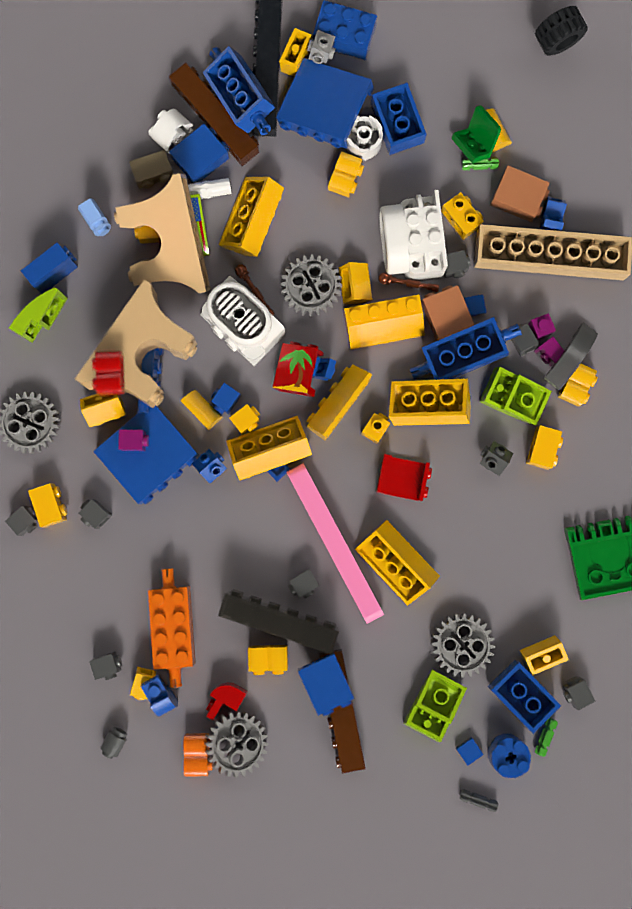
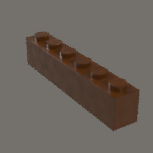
(213, 113)
(345, 731)

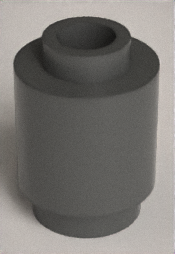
(113, 742)

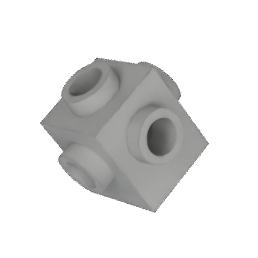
(318, 50)

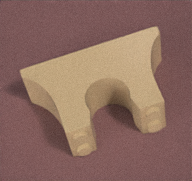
(174, 220)
(135, 333)

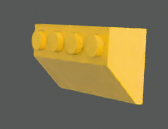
(251, 215)
(384, 322)
(339, 401)
(430, 402)
(268, 447)
(397, 562)

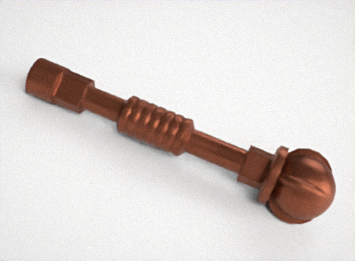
(242, 272)
(385, 278)

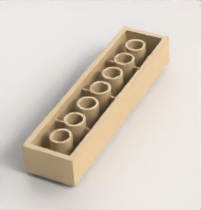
(553, 252)

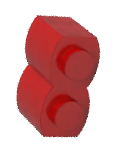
(109, 373)

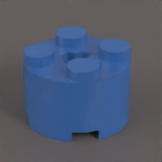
(519, 761)

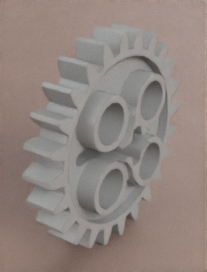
(327, 277)
(21, 438)
(475, 633)
(248, 756)

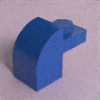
(553, 214)
(324, 368)
(160, 696)

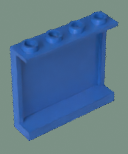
(323, 102)
(149, 470)

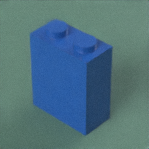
(199, 154)
(50, 268)
(326, 684)

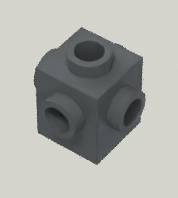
(495, 458)

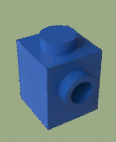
(225, 398)

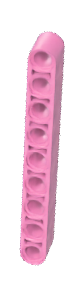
(335, 543)

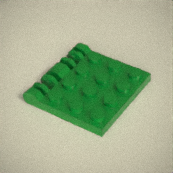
(602, 562)

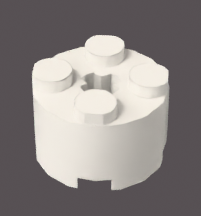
(170, 129)
(369, 147)

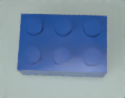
(350, 26)
(398, 118)
(524, 696)

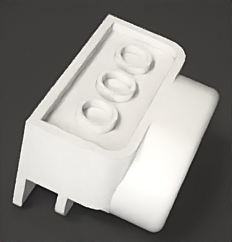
(414, 238)
(250, 335)

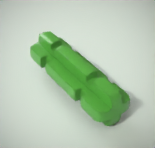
(481, 165)
(546, 737)

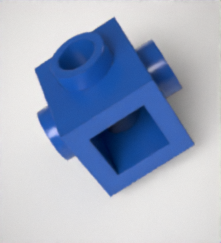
(210, 465)

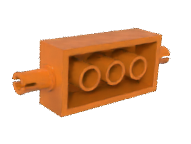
(171, 627)

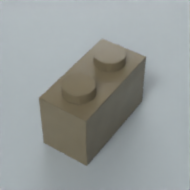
(151, 169)

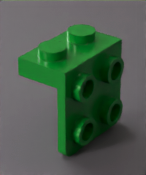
(480, 136)

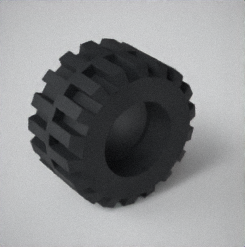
(561, 30)

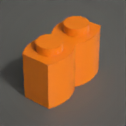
(194, 755)

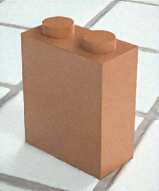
(520, 194)
(446, 312)

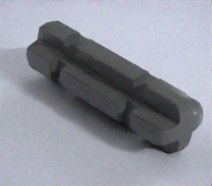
(478, 800)

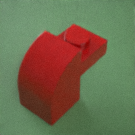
(227, 694)

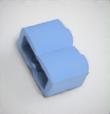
(94, 217)

